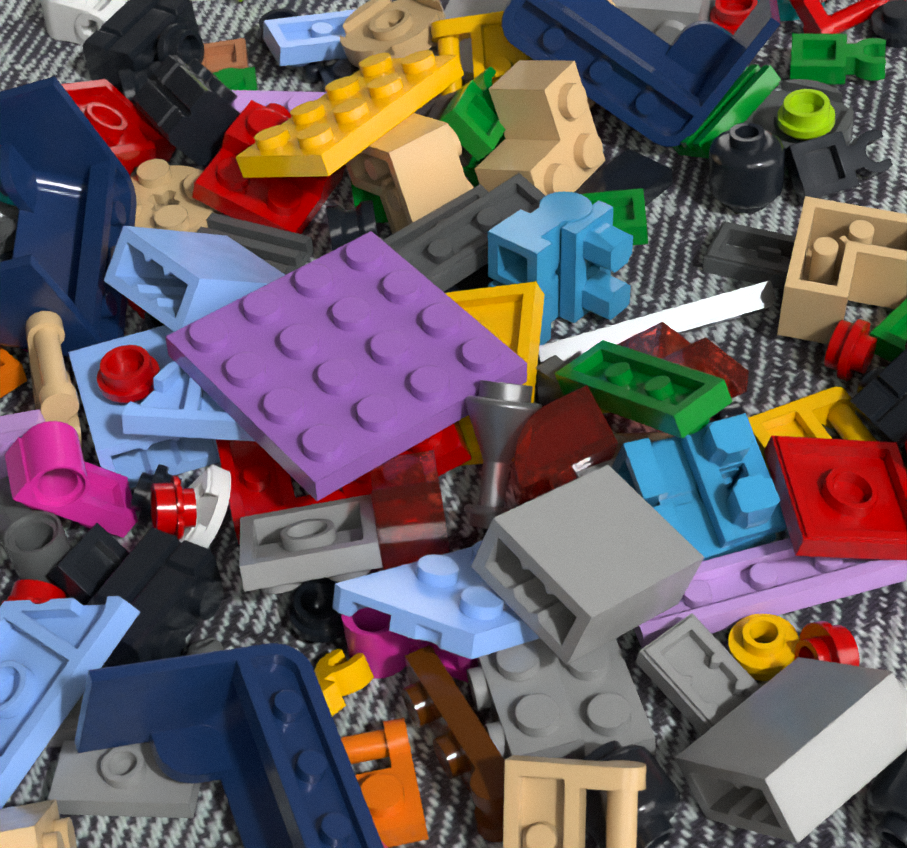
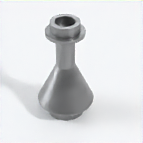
(497, 420)

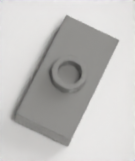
(696, 673)
(119, 784)

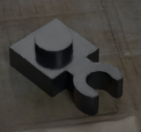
(829, 167)

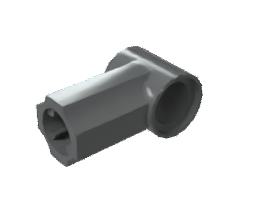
(30, 537)

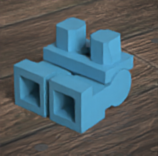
(569, 254)
(707, 486)

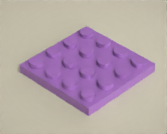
(343, 363)

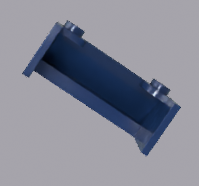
(632, 71)
(69, 219)
(241, 720)

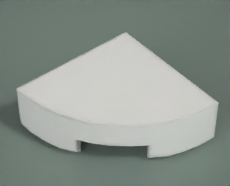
(212, 499)

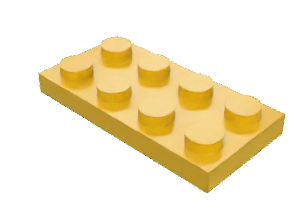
(349, 115)

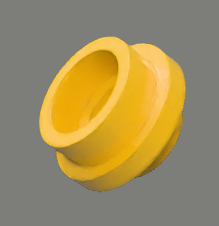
(763, 659)

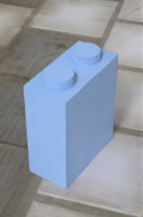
(184, 273)
(131, 452)

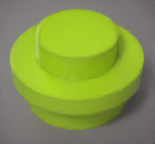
(806, 114)

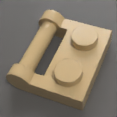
(49, 378)
(549, 801)

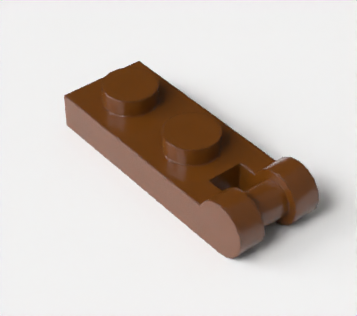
(460, 738)

